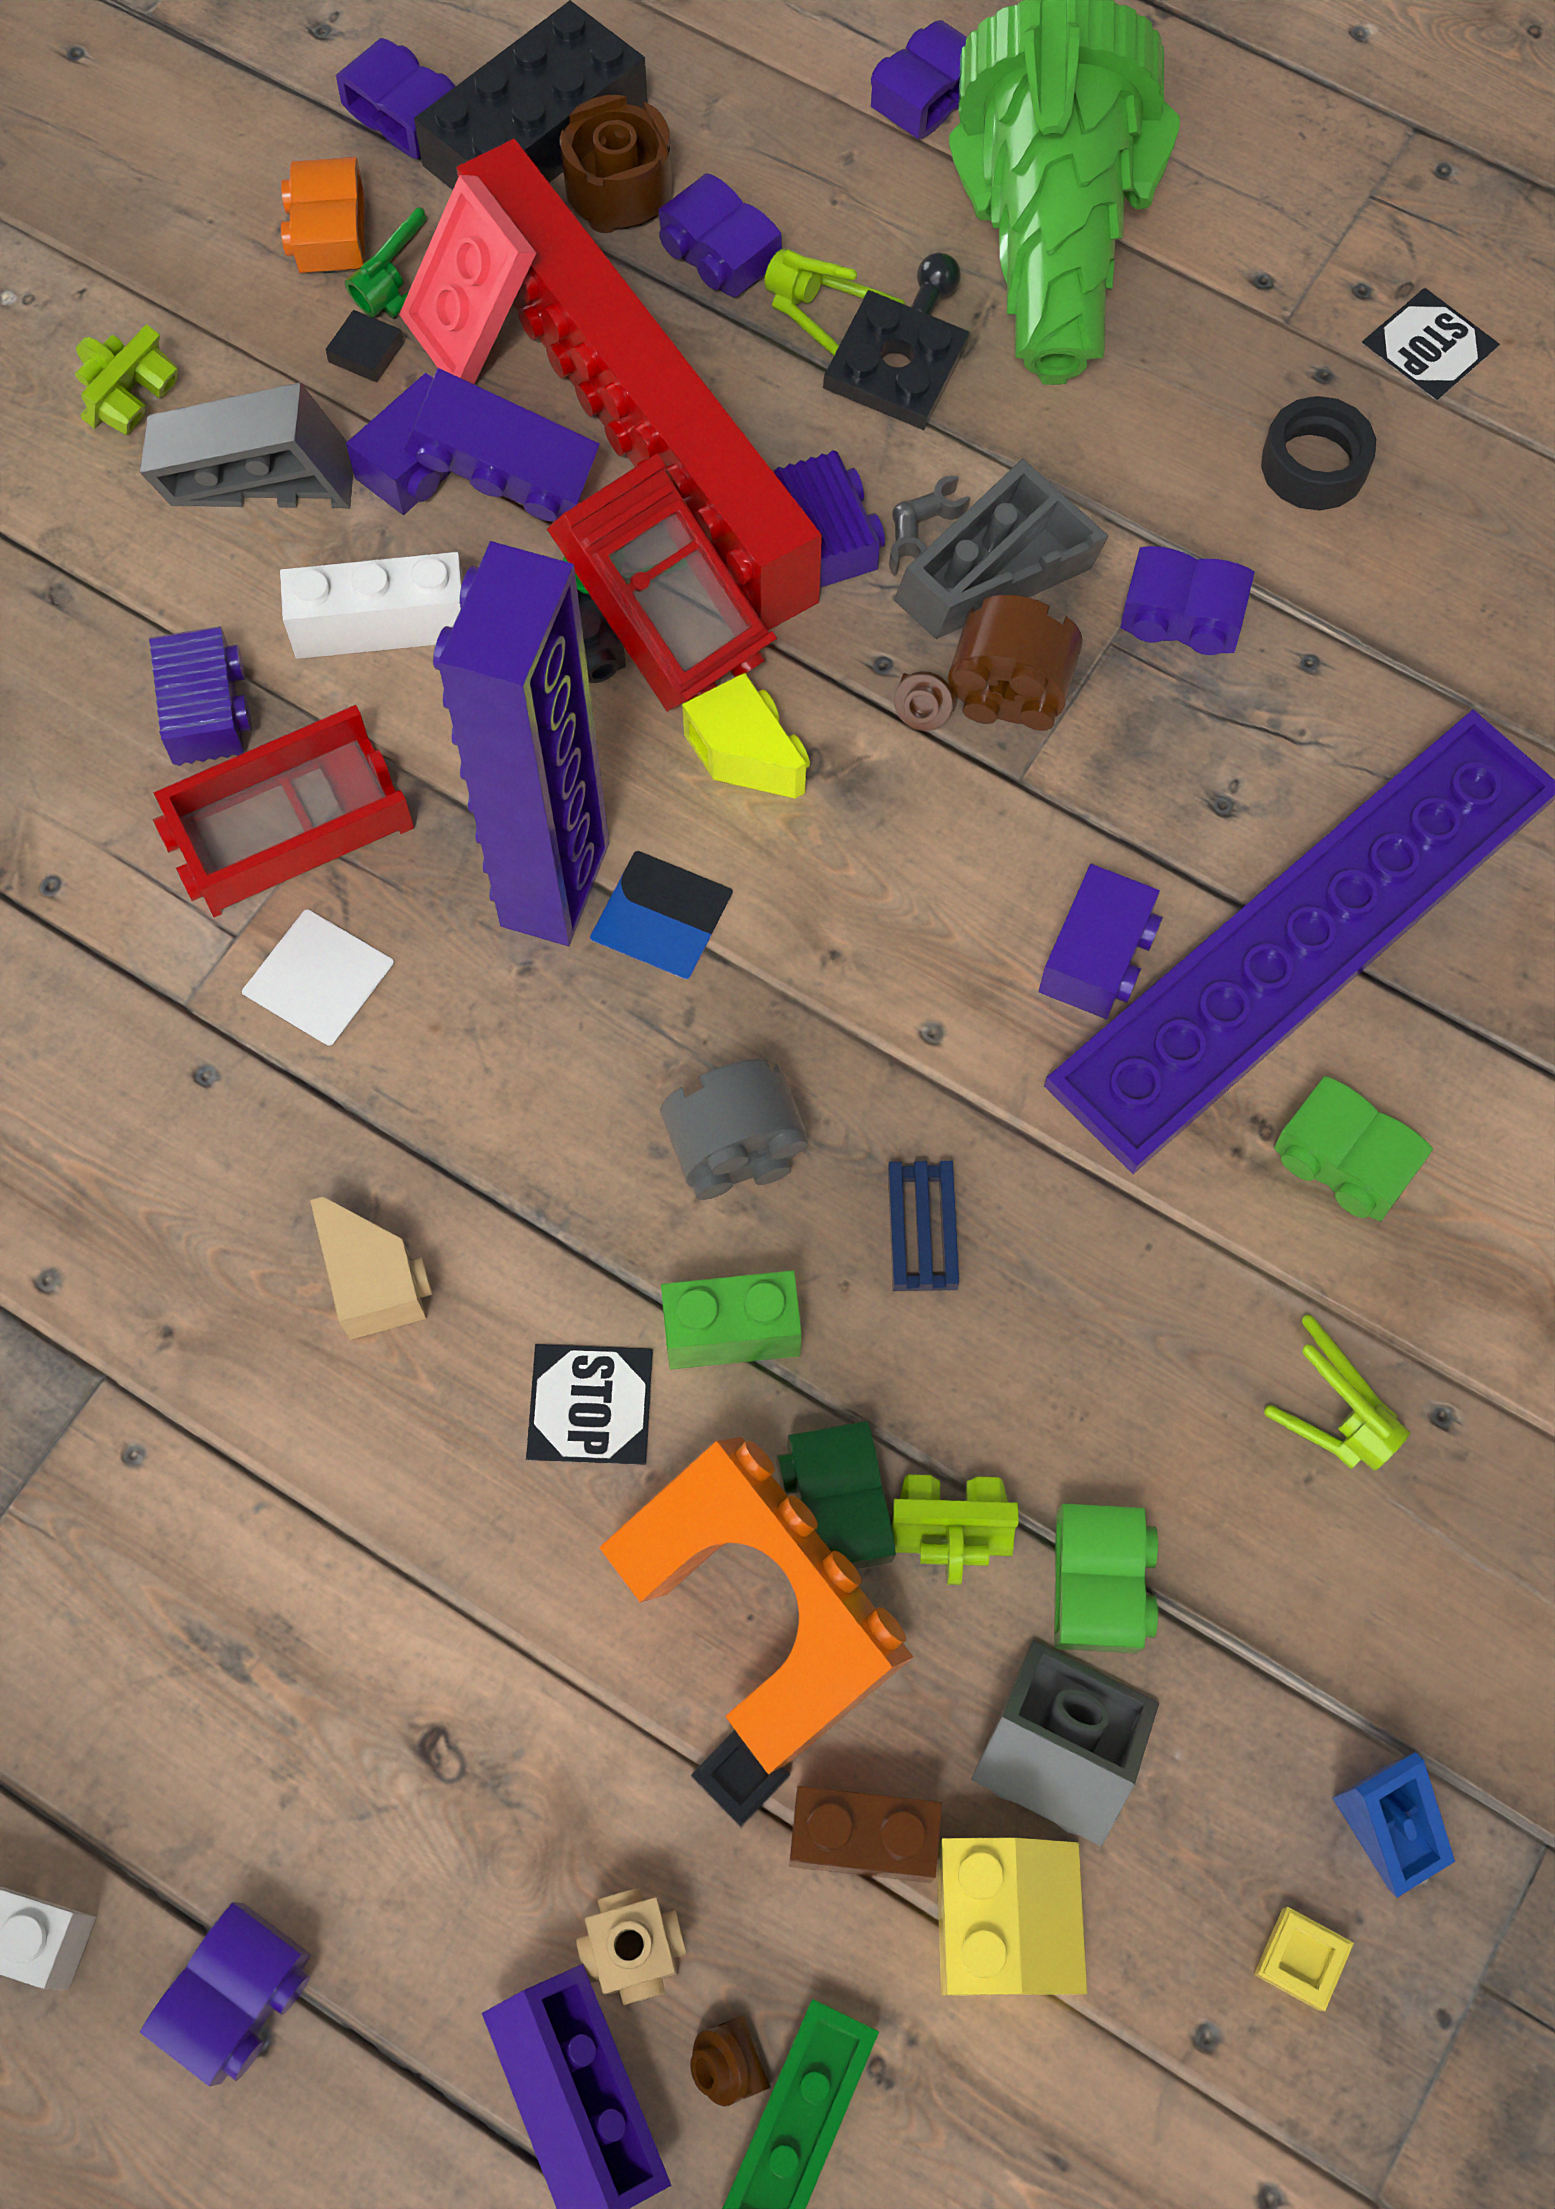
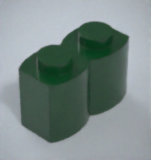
(841, 1485)

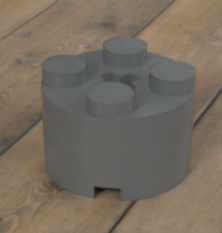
(735, 1128)

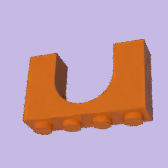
(841, 1641)

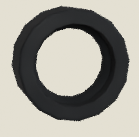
(1326, 419)

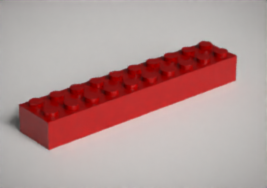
(651, 394)

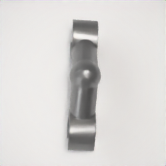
(909, 513)

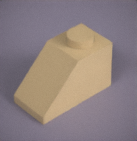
(369, 1272)

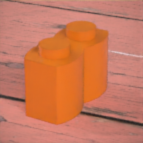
(325, 215)

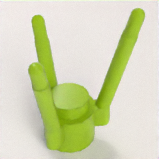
(798, 279)
(1369, 1429)

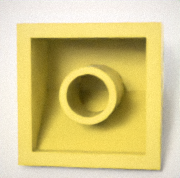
(1010, 1917)

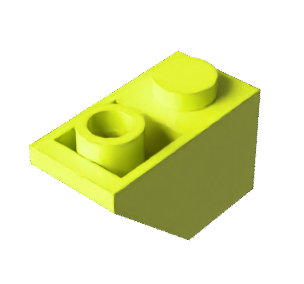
(741, 739)

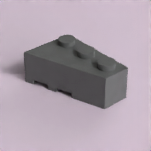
(248, 448)
(1007, 543)

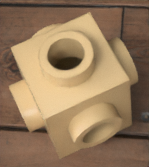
(662, 1943)

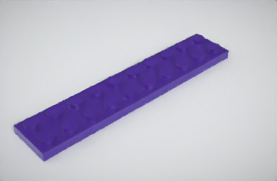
(1300, 941)

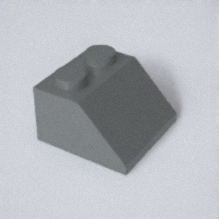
(1067, 1743)

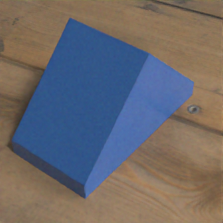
(1398, 1823)

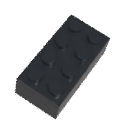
(530, 94)

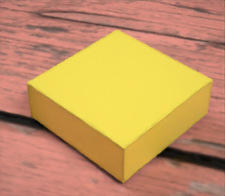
(1303, 1959)

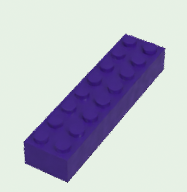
(526, 737)

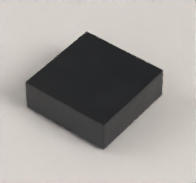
(364, 345)
(737, 1779)

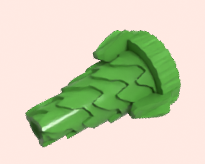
(1051, 137)

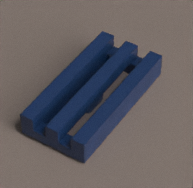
(921, 1175)

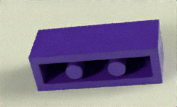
(500, 447)
(575, 2095)

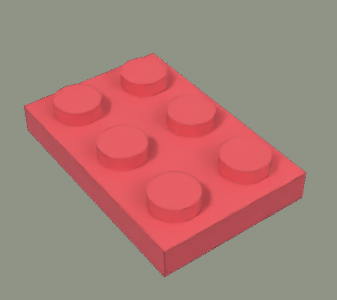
(467, 280)

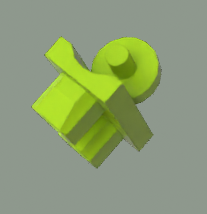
(114, 370)
(954, 1530)

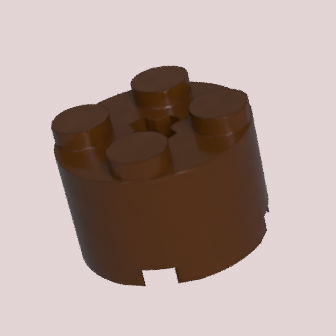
(616, 162)
(1014, 662)

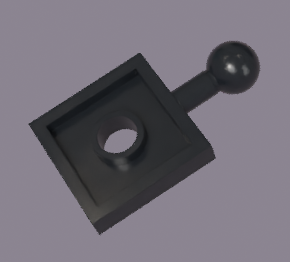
(889, 326)

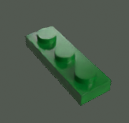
(803, 2112)

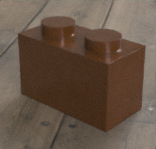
(865, 1834)

